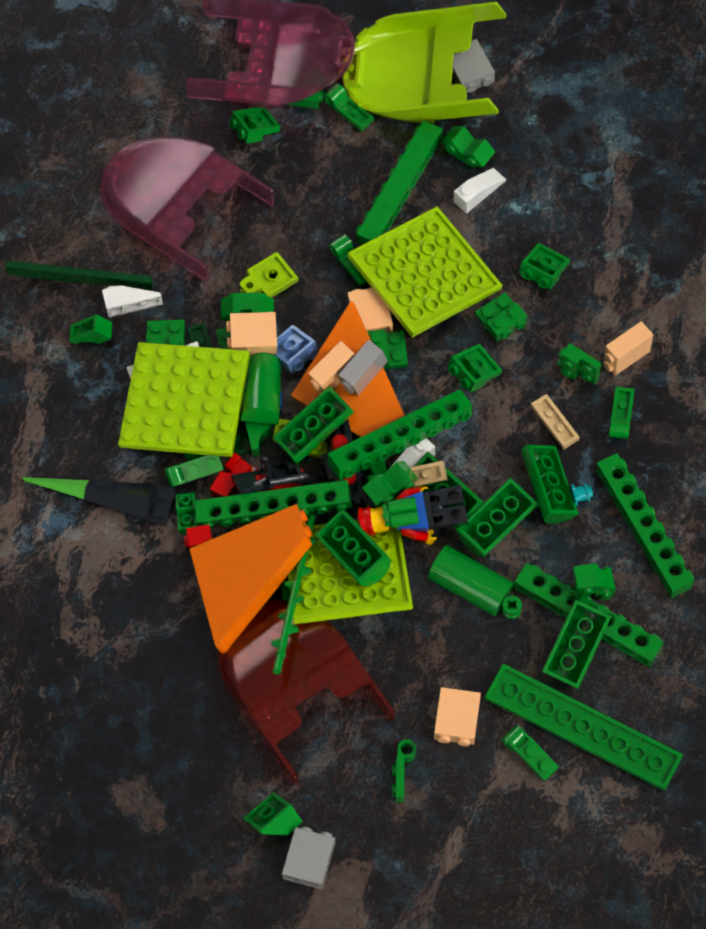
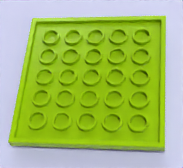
(424, 271)
(184, 399)
(335, 594)

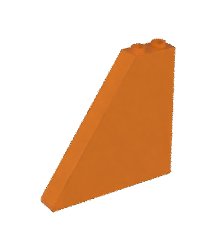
(377, 402)
(246, 568)

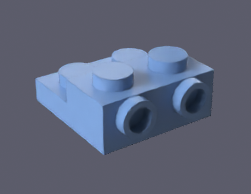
(295, 349)

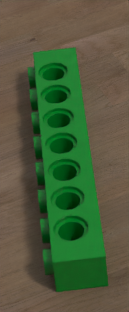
(400, 435)
(206, 507)
(673, 584)
(558, 604)

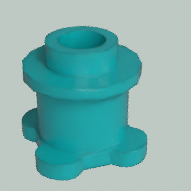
(581, 493)

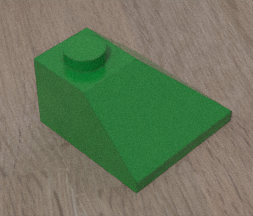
(273, 816)

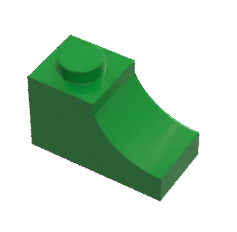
(92, 329)
(256, 434)

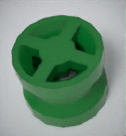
(511, 612)

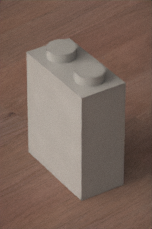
(472, 68)
(362, 368)
(309, 857)

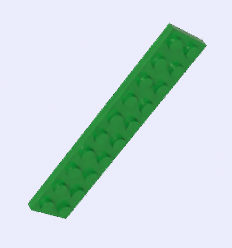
(584, 727)

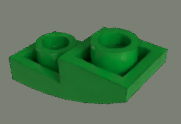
(185, 512)

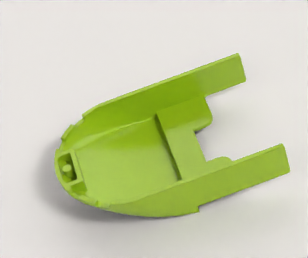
(407, 64)

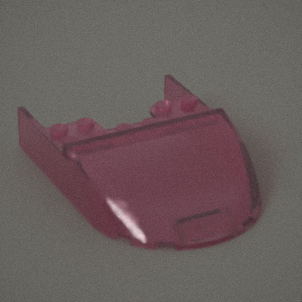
(291, 56)
(159, 180)

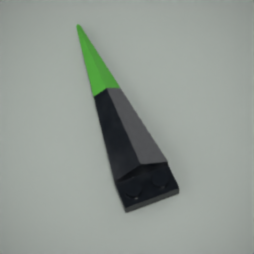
(137, 500)

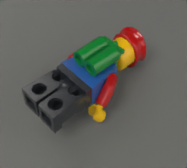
(416, 513)

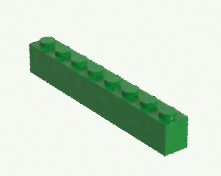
(400, 182)

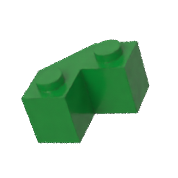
(466, 148)
(245, 304)
(391, 483)
(592, 580)

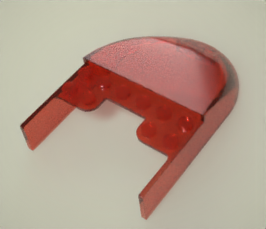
(313, 660)

